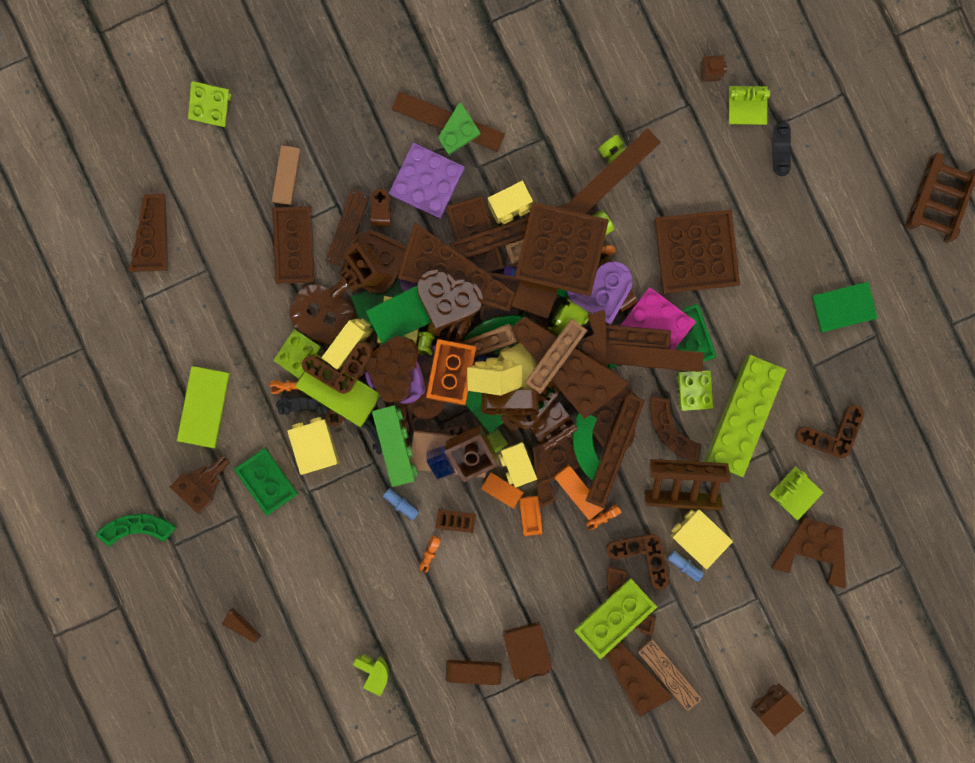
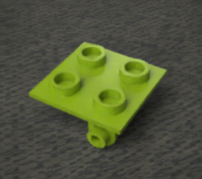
(208, 104)
(748, 105)
(294, 351)
(695, 390)
(796, 493)

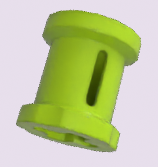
(425, 343)

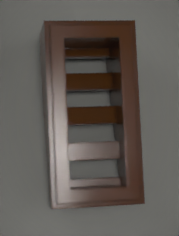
(439, 525)
(239, 625)

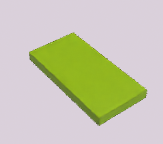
(353, 405)
(203, 407)
(615, 618)

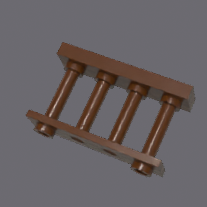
(923, 200)
(686, 470)

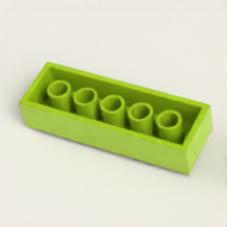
(745, 414)

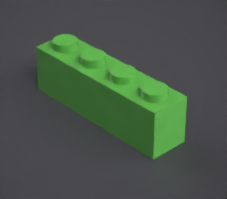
(394, 445)

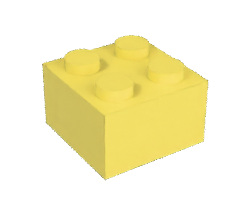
(510, 203)
(494, 376)
(518, 464)

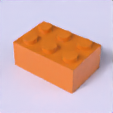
(449, 372)

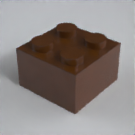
(471, 453)
(776, 708)

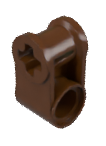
(380, 211)

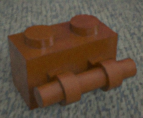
(552, 422)

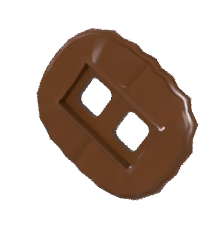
(314, 326)

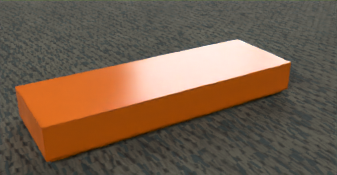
(577, 491)

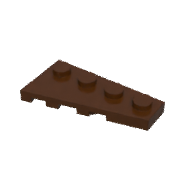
(151, 237)
(636, 680)

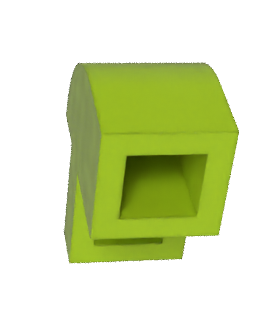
(377, 671)

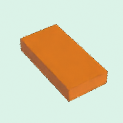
(502, 490)
(530, 515)

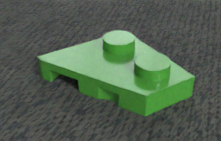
(458, 130)

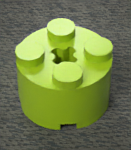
(564, 315)

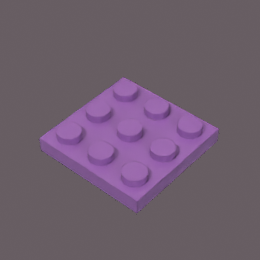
(426, 180)

